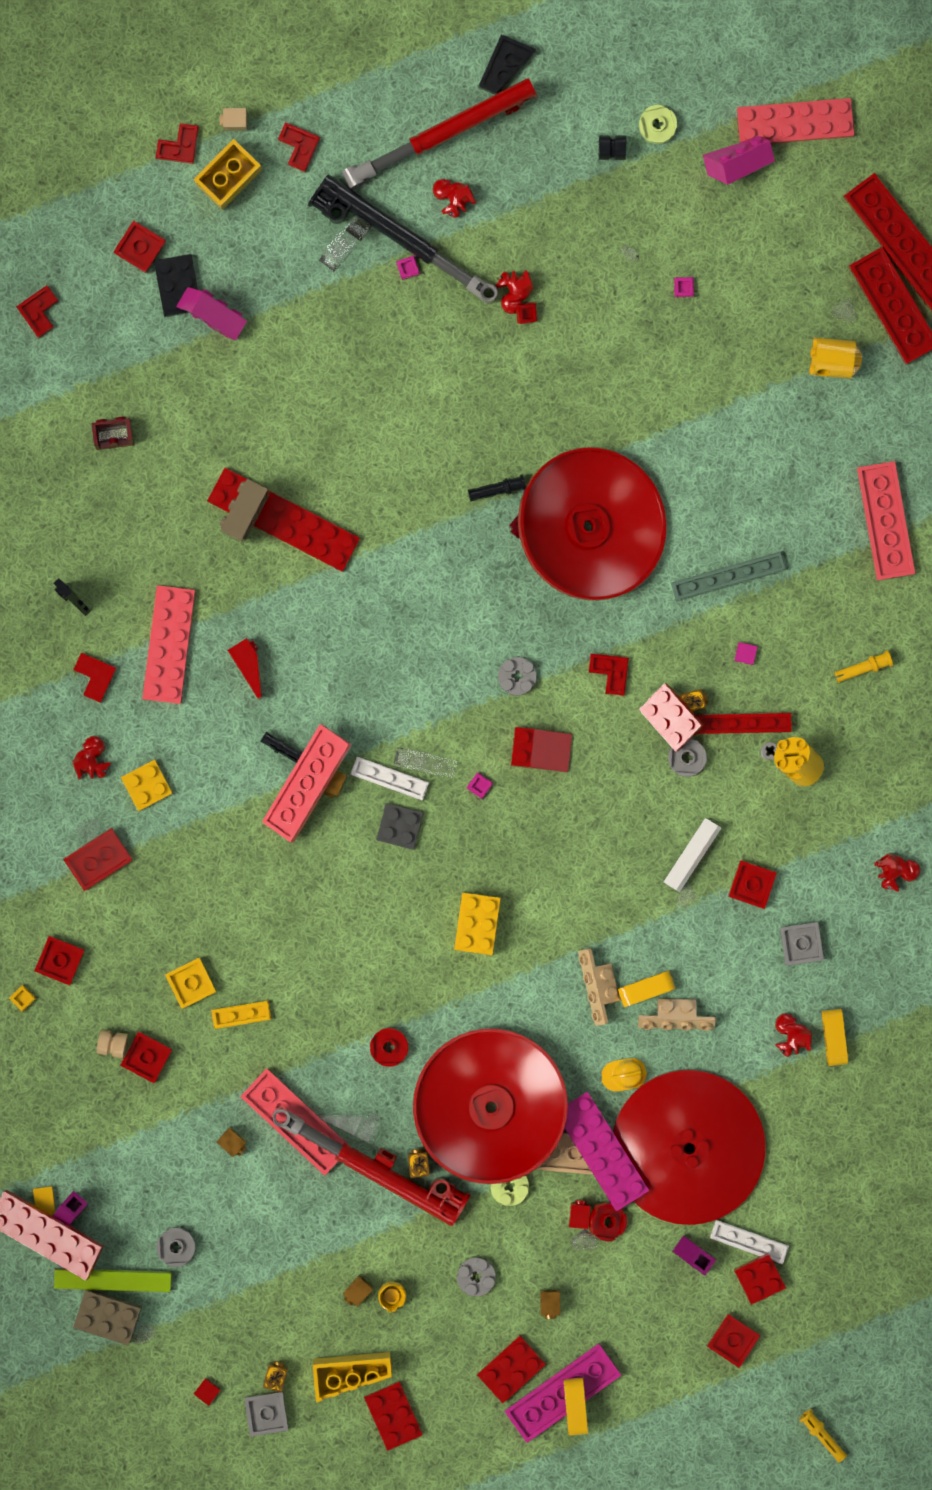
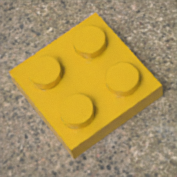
(146, 785)
(190, 983)

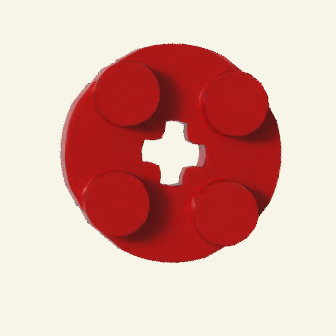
(380, 1054)
(597, 1219)

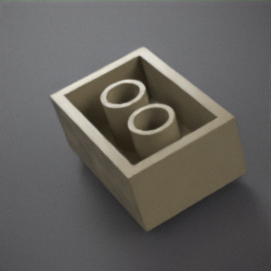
(244, 511)
(107, 1316)

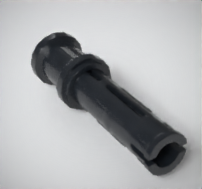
(506, 486)

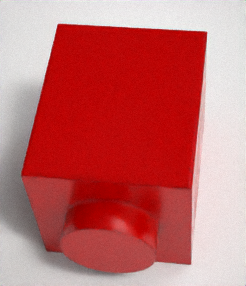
(579, 1214)

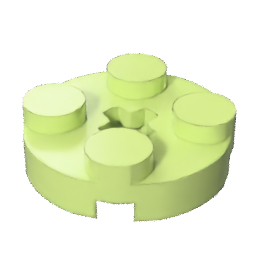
(663, 115)
(512, 1198)

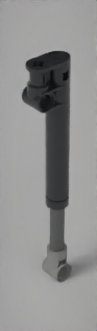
(336, 196)

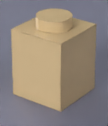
(234, 119)

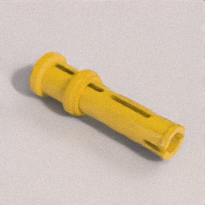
(872, 664)
(817, 1429)

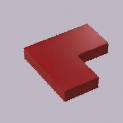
(303, 143)
(183, 149)
(33, 309)
(614, 668)
(99, 674)

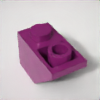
(71, 1209)
(694, 1255)

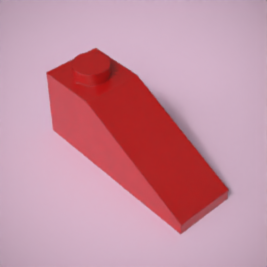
(247, 661)

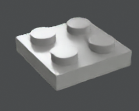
(801, 943)
(266, 1413)

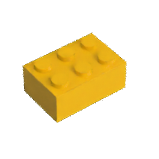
(227, 174)
(477, 924)

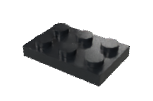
(173, 278)

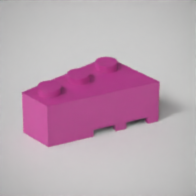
(738, 159)
(212, 312)

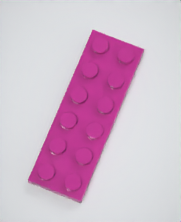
(603, 1152)
(547, 1401)

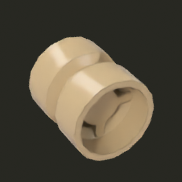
(112, 1044)

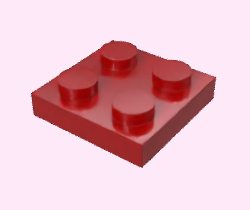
(139, 246)
(752, 884)
(59, 960)
(146, 1057)
(759, 1278)
(733, 1340)

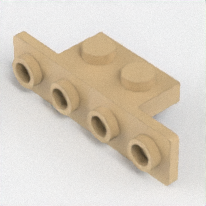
(599, 985)
(676, 1015)

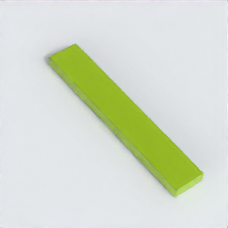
(115, 1280)

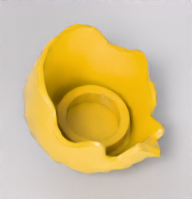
(392, 1296)

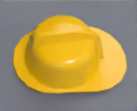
(624, 1074)

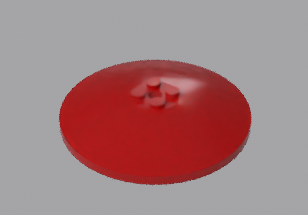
(624, 519)
(481, 1070)
(726, 1137)

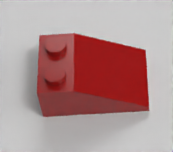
(541, 749)

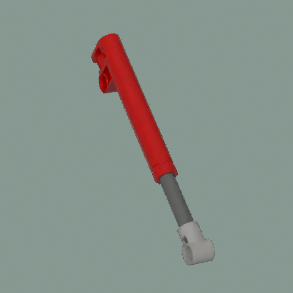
(504, 101)
(442, 1204)

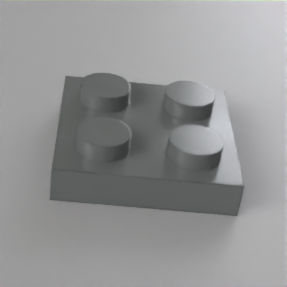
(399, 826)

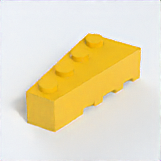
(349, 1372)

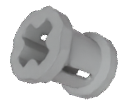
(763, 751)

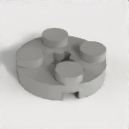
(510, 667)
(694, 766)
(169, 1255)
(466, 1271)

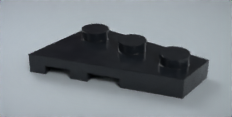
(504, 63)
(67, 594)

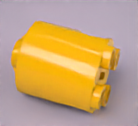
(834, 358)
(798, 761)

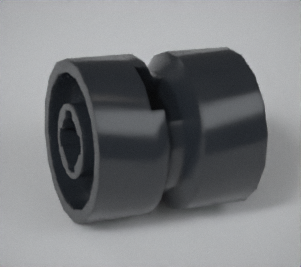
(612, 147)

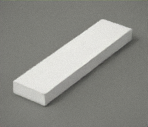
(389, 778)
(692, 855)
(748, 1241)

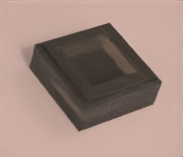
(358, 228)

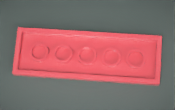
(797, 121)
(885, 521)
(168, 644)
(306, 783)
(270, 1093)

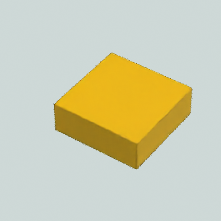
(22, 998)

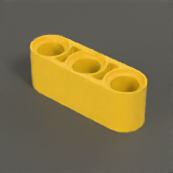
(646, 988)
(834, 1037)
(575, 1406)

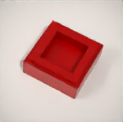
(526, 312)
(385, 1158)
(207, 1391)

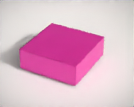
(407, 267)
(683, 287)
(745, 653)
(479, 785)

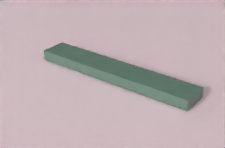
(728, 576)

